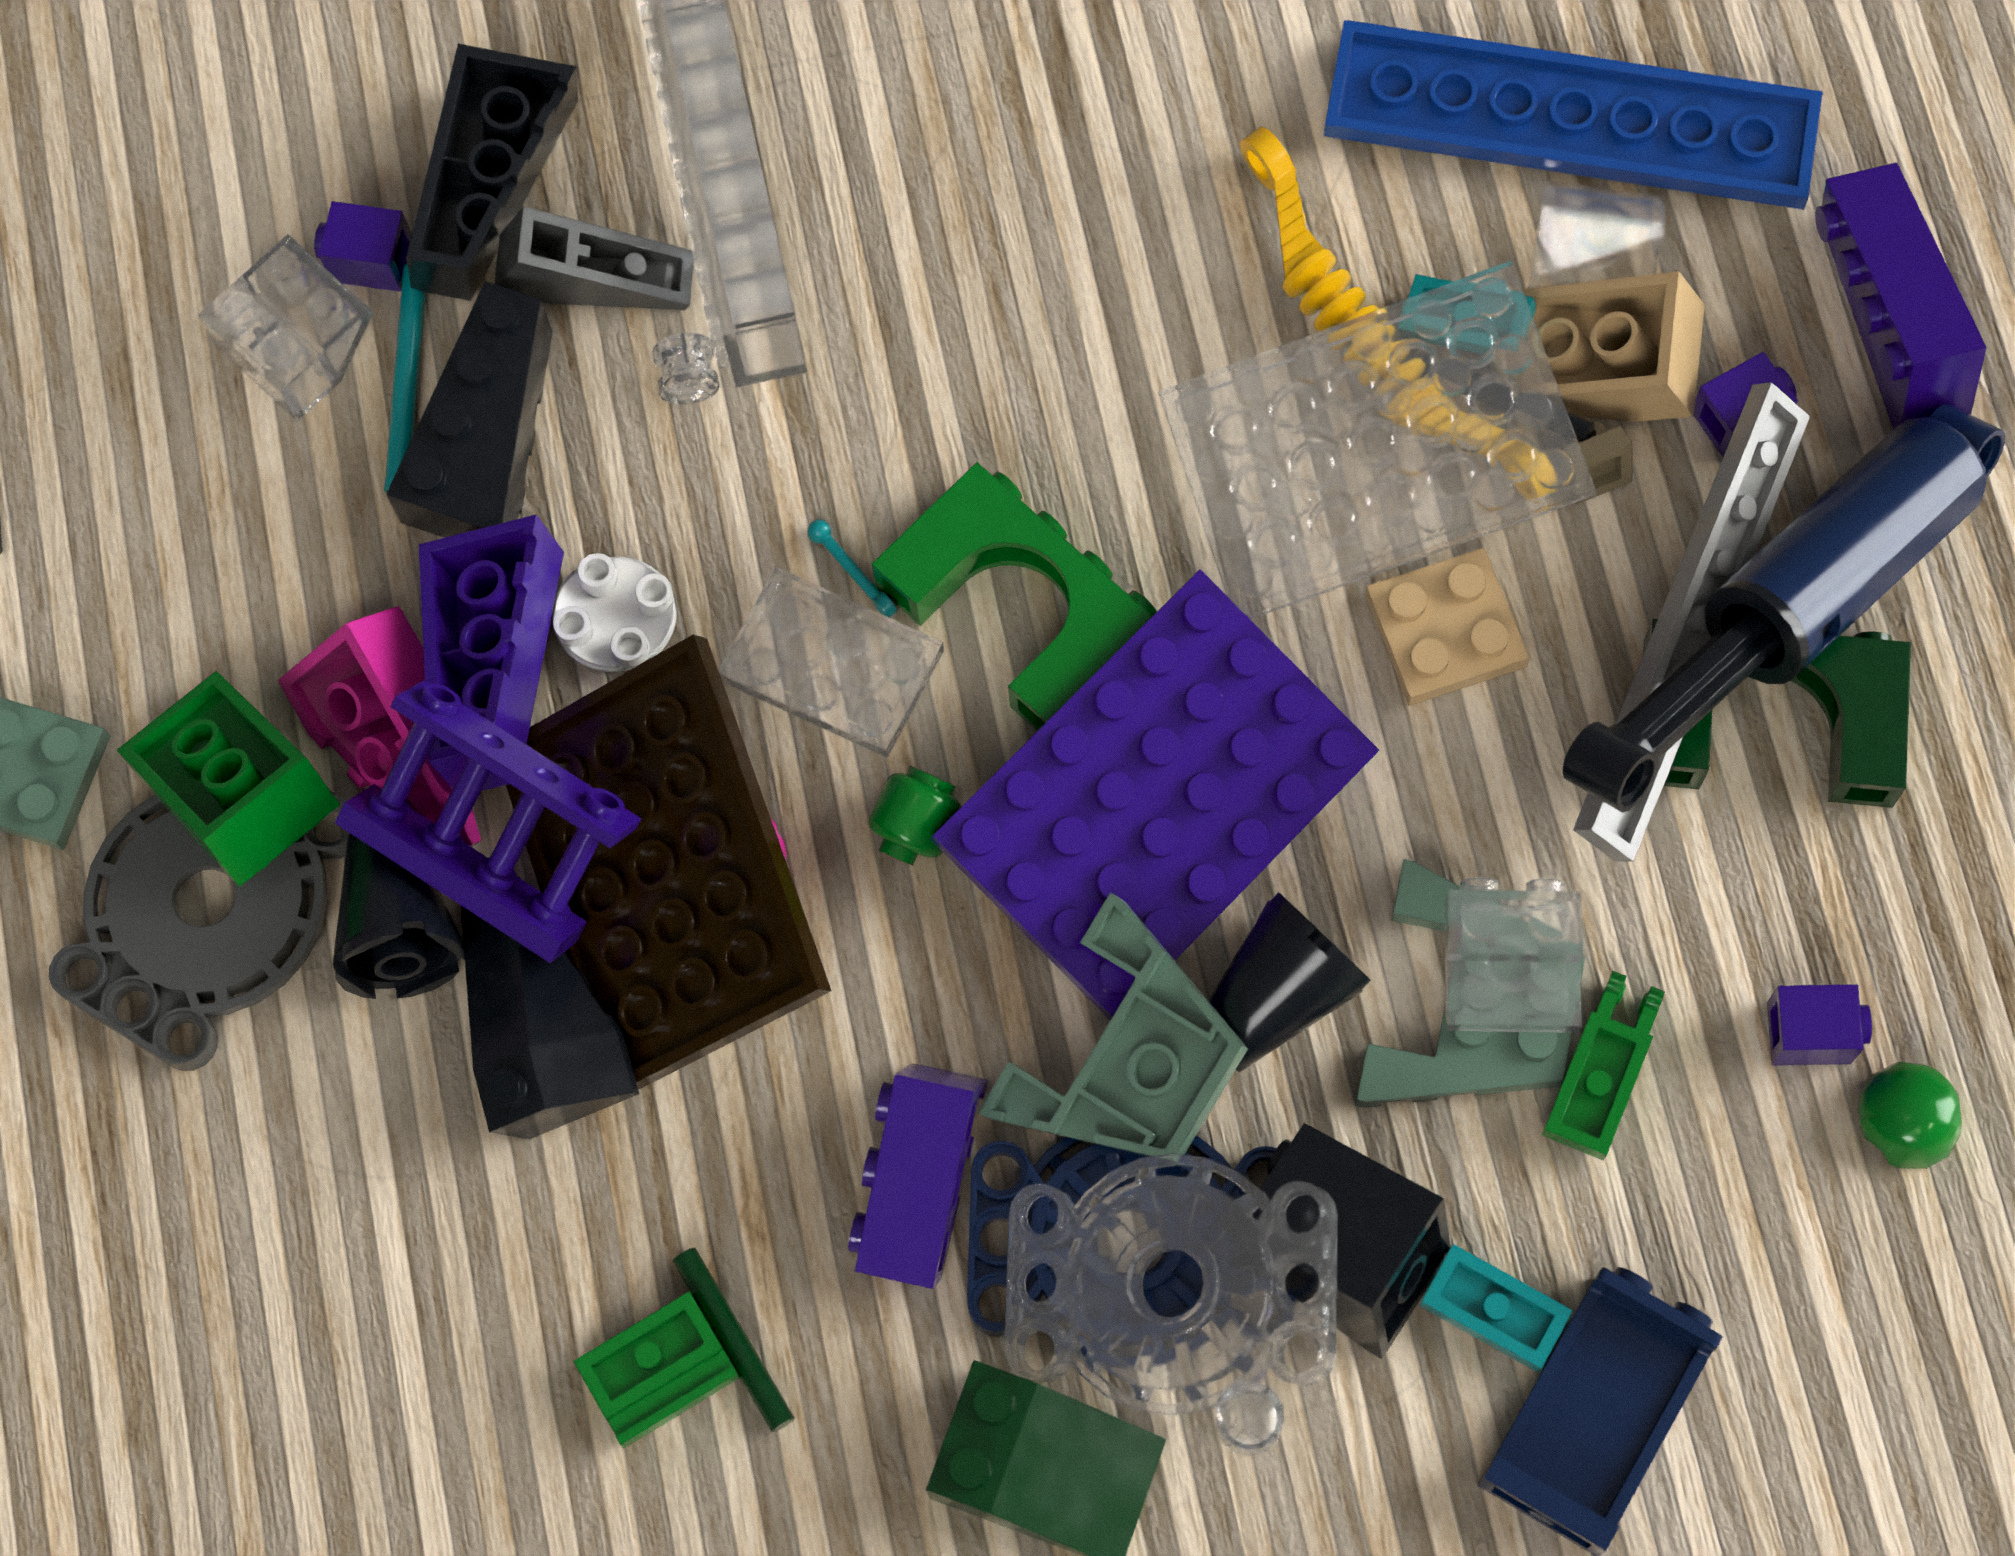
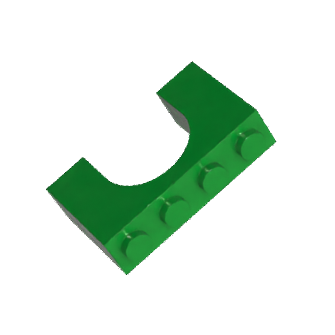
(988, 526)

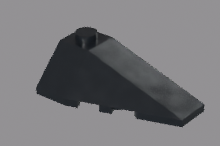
(537, 1037)

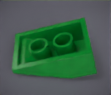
(229, 777)

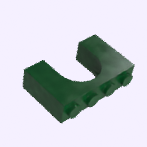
(1865, 697)

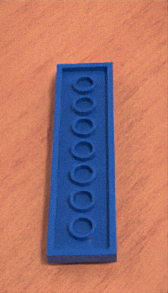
(1574, 114)

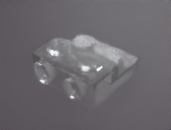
(1513, 957)

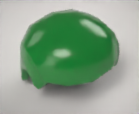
(1910, 1114)

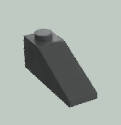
(590, 264)

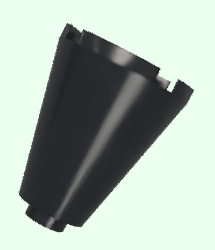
(391, 929)
(1282, 980)

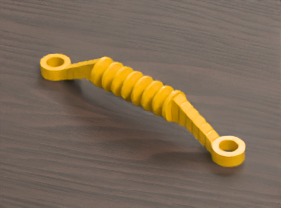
(1303, 258)

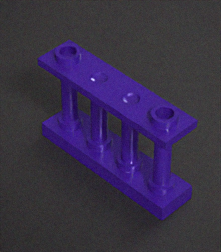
(454, 868)

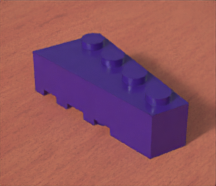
(488, 624)

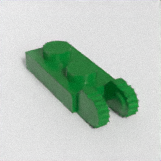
(1602, 1073)

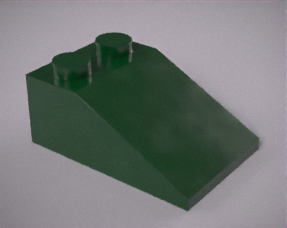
(1044, 1464)

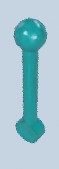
(820, 532)

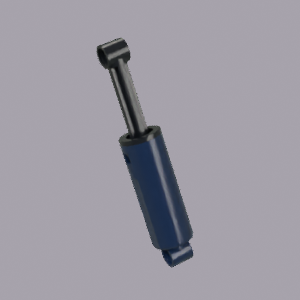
(1802, 590)

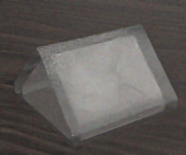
(1595, 234)

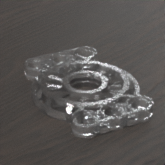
(1103, 1270)

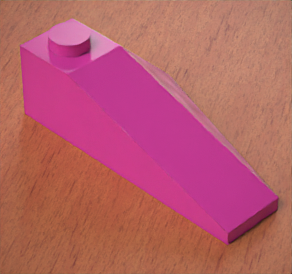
(346, 701)

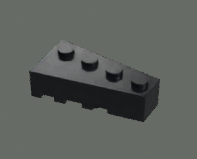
(486, 155)
(479, 424)

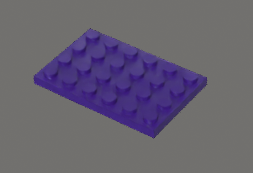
(1158, 786)

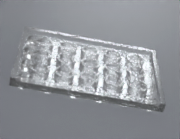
(1376, 442)

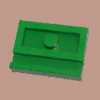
(656, 1369)

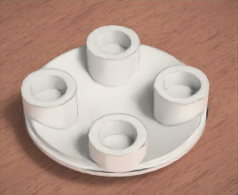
(614, 613)

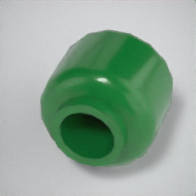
(911, 812)

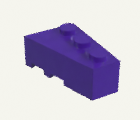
(916, 1174)

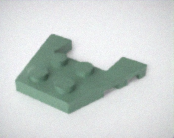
(1463, 1059)
(1153, 1065)

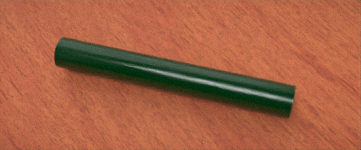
(733, 1339)

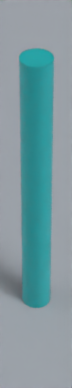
(405, 375)

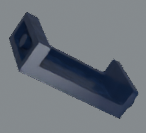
(1601, 1409)

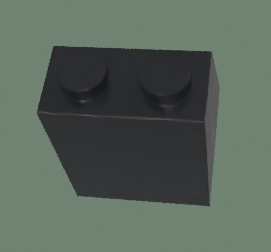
(1387, 1234)

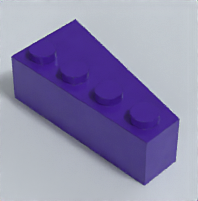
(1900, 294)

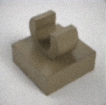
(1607, 458)

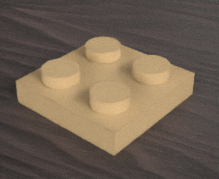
(1446, 626)

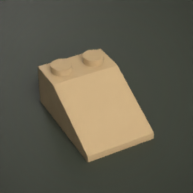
(1623, 345)

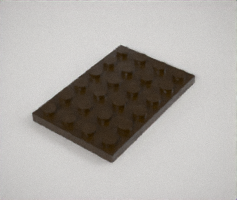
(695, 908)

